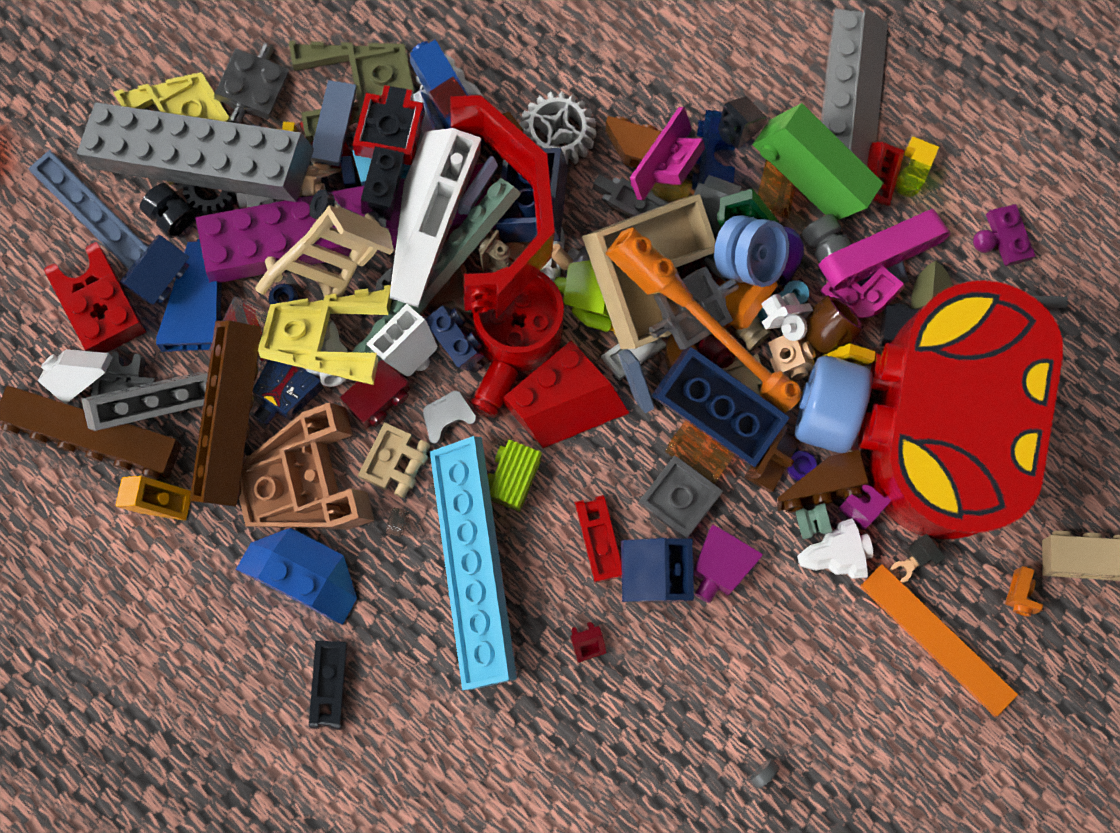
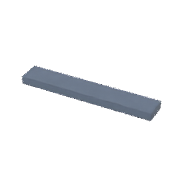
(88, 208)

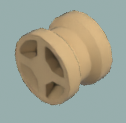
(753, 335)

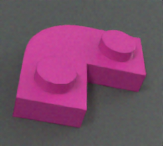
(871, 297)

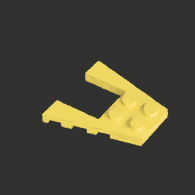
(298, 329)

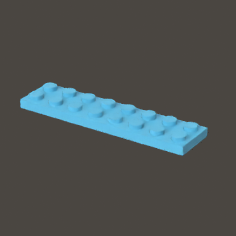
(472, 564)

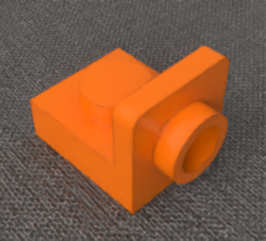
(1021, 588)

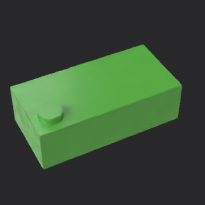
(817, 162)

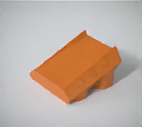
(745, 302)

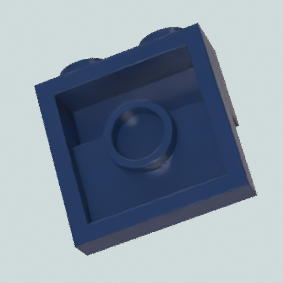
(455, 339)

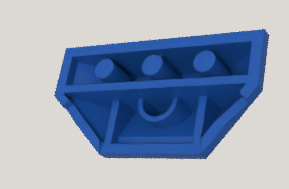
(302, 572)

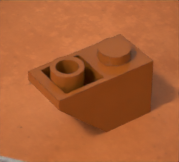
(630, 139)

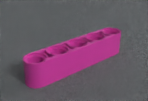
(884, 249)

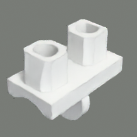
(785, 314)

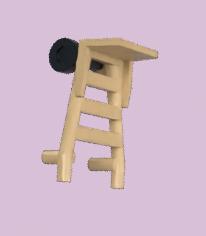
(353, 231)

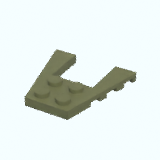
(370, 65)

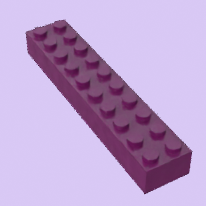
(241, 239)

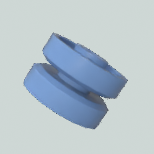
(751, 250)

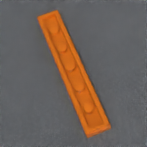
(938, 640)

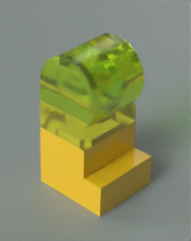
(915, 174)

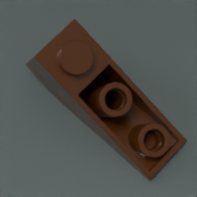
(830, 480)

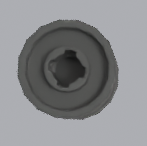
(825, 236)

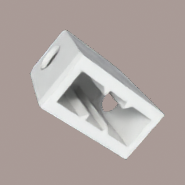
(405, 342)

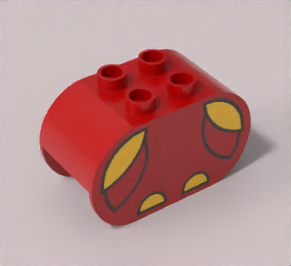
(964, 411)

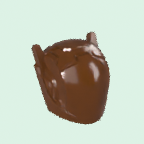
(831, 325)

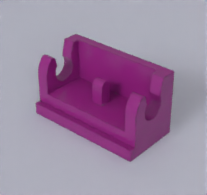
(862, 509)

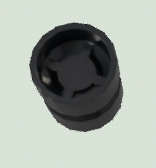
(167, 210)

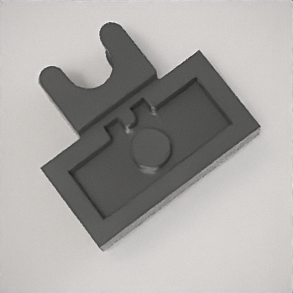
(120, 376)

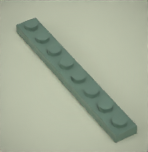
(456, 249)

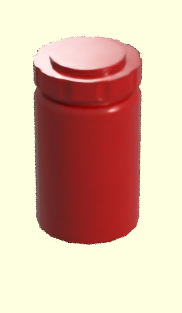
(493, 388)

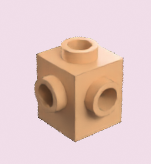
(792, 357)

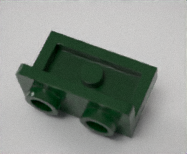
(743, 203)

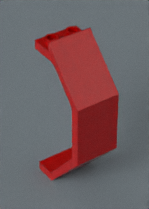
(499, 289)

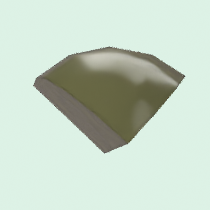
(929, 284)

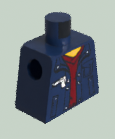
(284, 390)

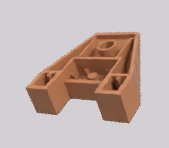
(293, 478)

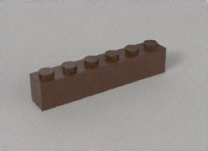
(226, 413)
(67, 426)

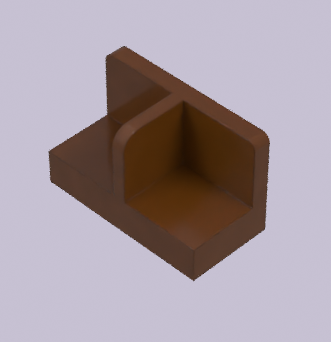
(774, 461)

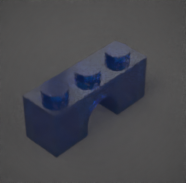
(713, 142)

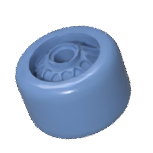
(833, 404)

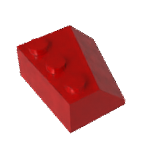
(564, 398)

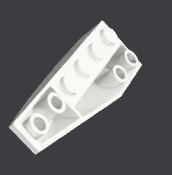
(429, 207)

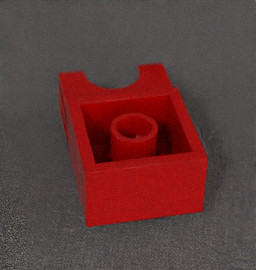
(91, 296)

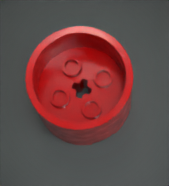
(526, 347)

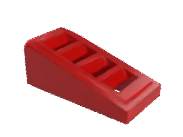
(892, 166)

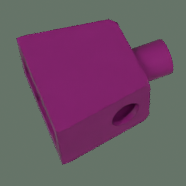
(723, 563)

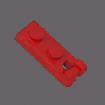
(599, 540)

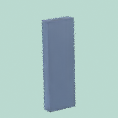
(333, 123)

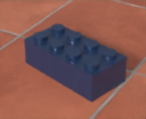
(720, 406)

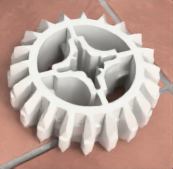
(538, 117)

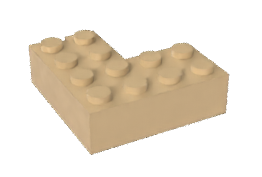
(678, 233)

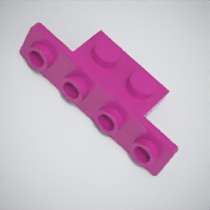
(669, 157)

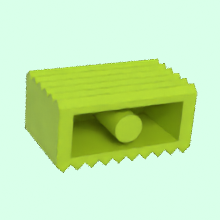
(514, 474)

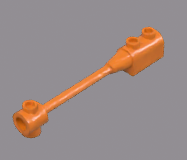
(657, 274)

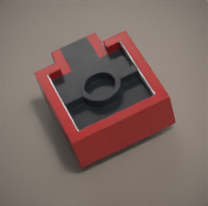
(389, 123)

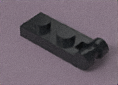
(328, 684)

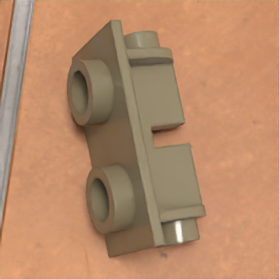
(493, 253)

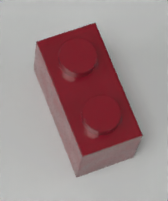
(371, 401)

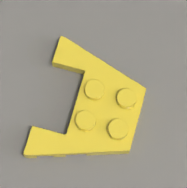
(181, 96)

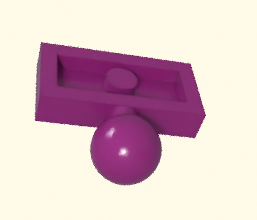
(1008, 234)

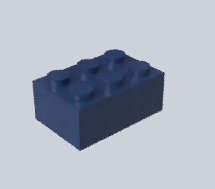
(519, 220)

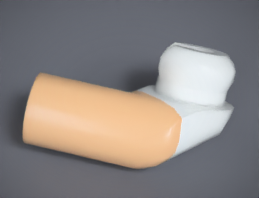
(563, 258)

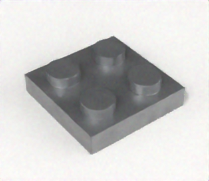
(680, 497)

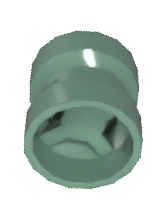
(806, 521)

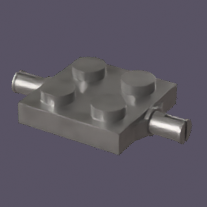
(251, 84)
(680, 322)

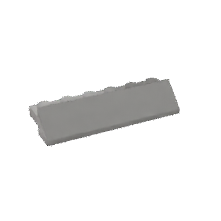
(855, 79)

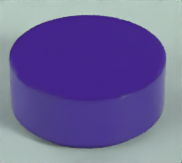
(803, 464)

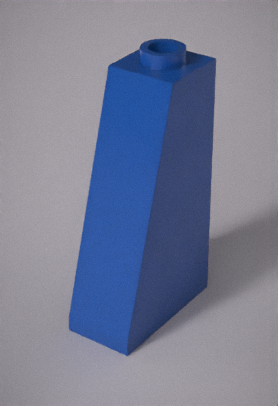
(432, 71)
(191, 308)

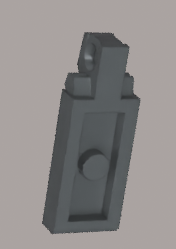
(622, 197)

